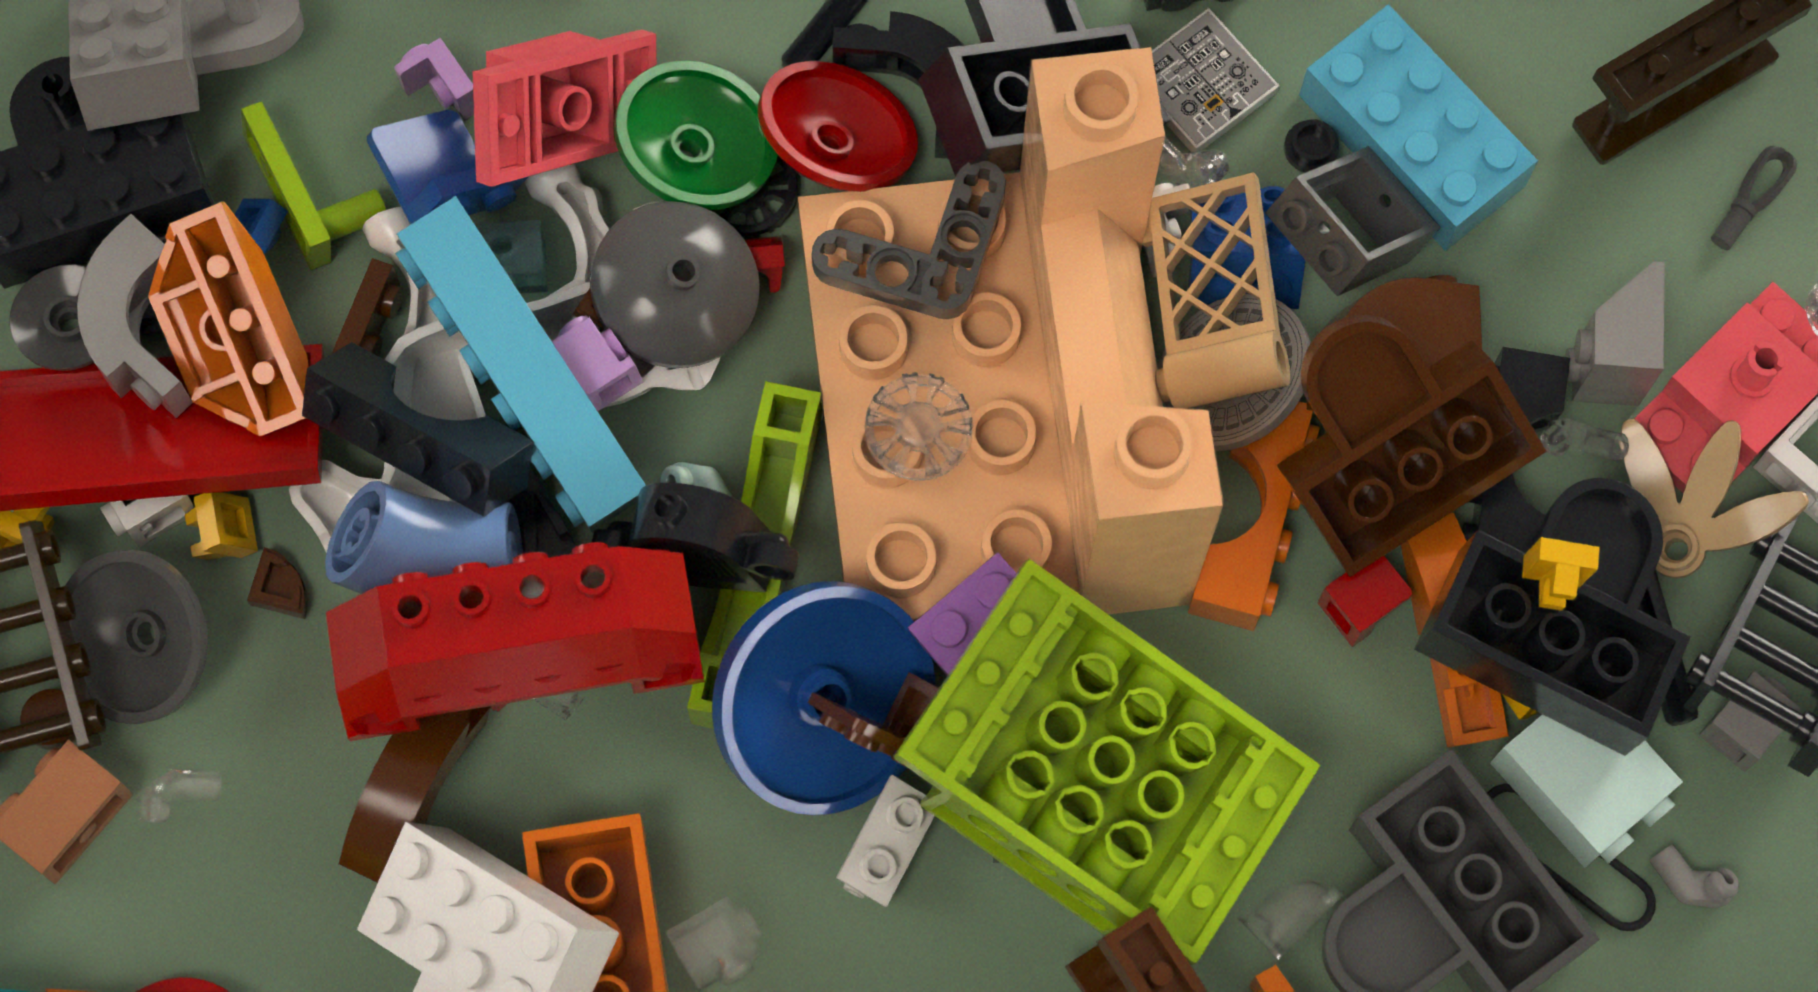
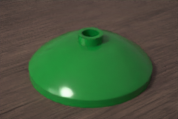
(699, 112)

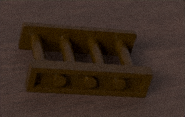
(1682, 71)
(69, 659)

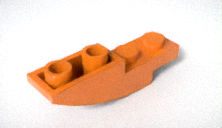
(1466, 707)

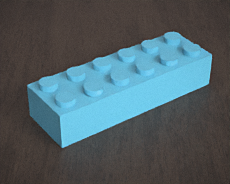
(522, 363)

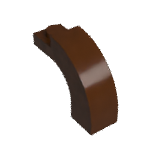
(406, 786)

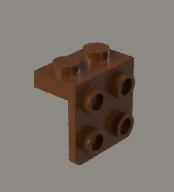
(872, 735)

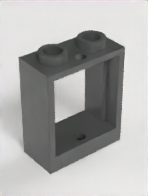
(1360, 186)

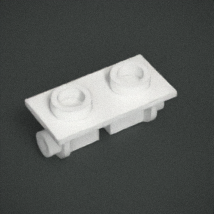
(886, 843)

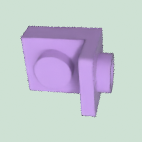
(437, 67)

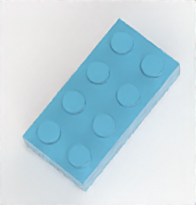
(1421, 120)

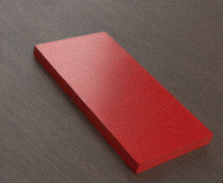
(80, 443)

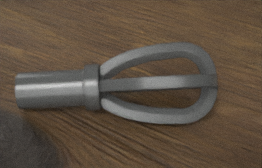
(1744, 211)

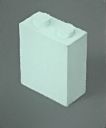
(1586, 789)

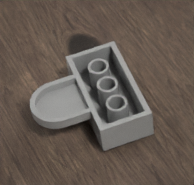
(145, 55)

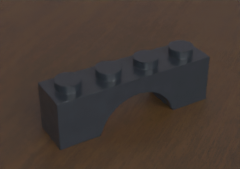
(1540, 390)
(465, 460)

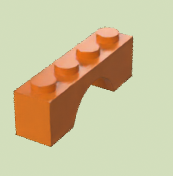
(1237, 573)

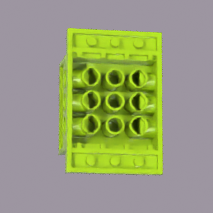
(1102, 766)

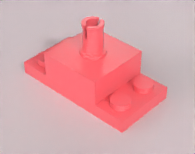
(552, 101)
(1749, 372)

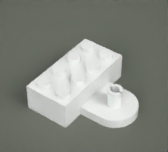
(480, 921)

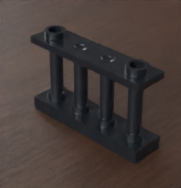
(1707, 670)

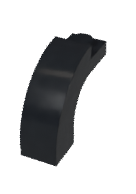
(902, 51)

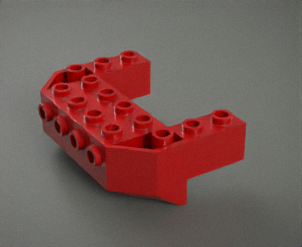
(512, 635)

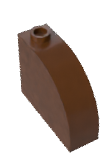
(1430, 311)

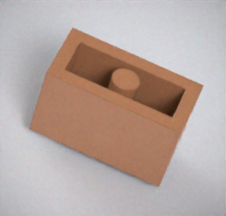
(61, 810)

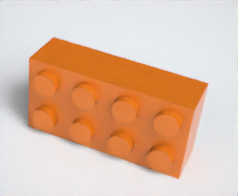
(608, 875)

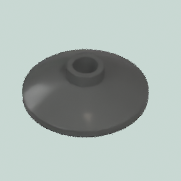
(41, 312)

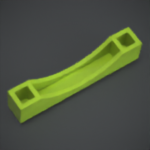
(774, 491)

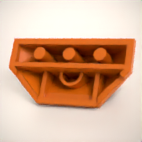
(228, 322)

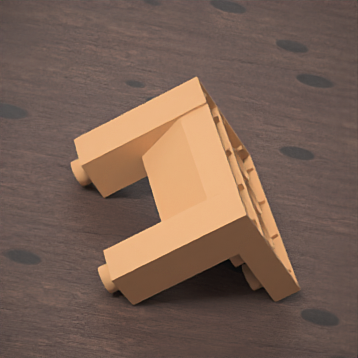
(1051, 355)

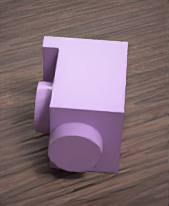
(596, 361)

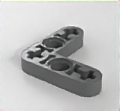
(922, 268)

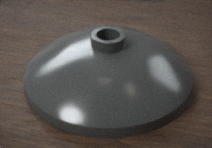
(653, 311)
(115, 606)

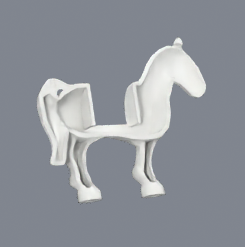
(430, 367)

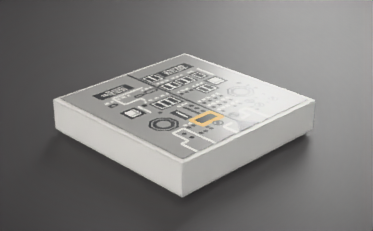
(1208, 81)

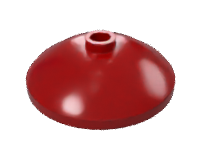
(837, 126)

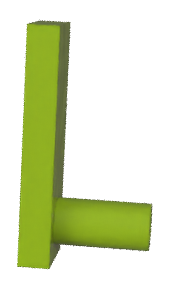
(310, 228)

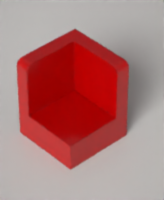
(1363, 599)

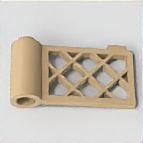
(1226, 361)

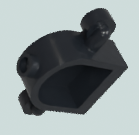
(716, 533)

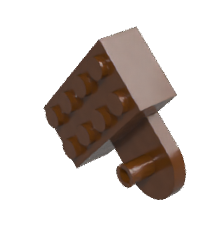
(1399, 437)

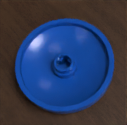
(825, 642)

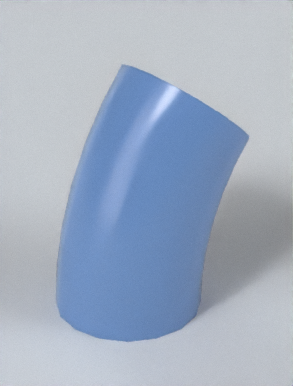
(401, 532)

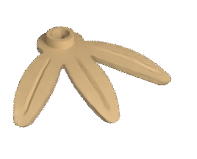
(1704, 492)

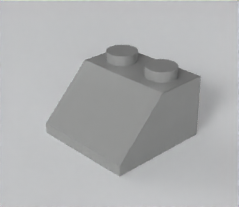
(1622, 344)

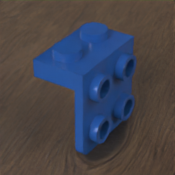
(432, 162)
(1285, 260)

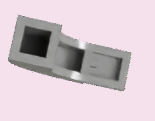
(111, 311)

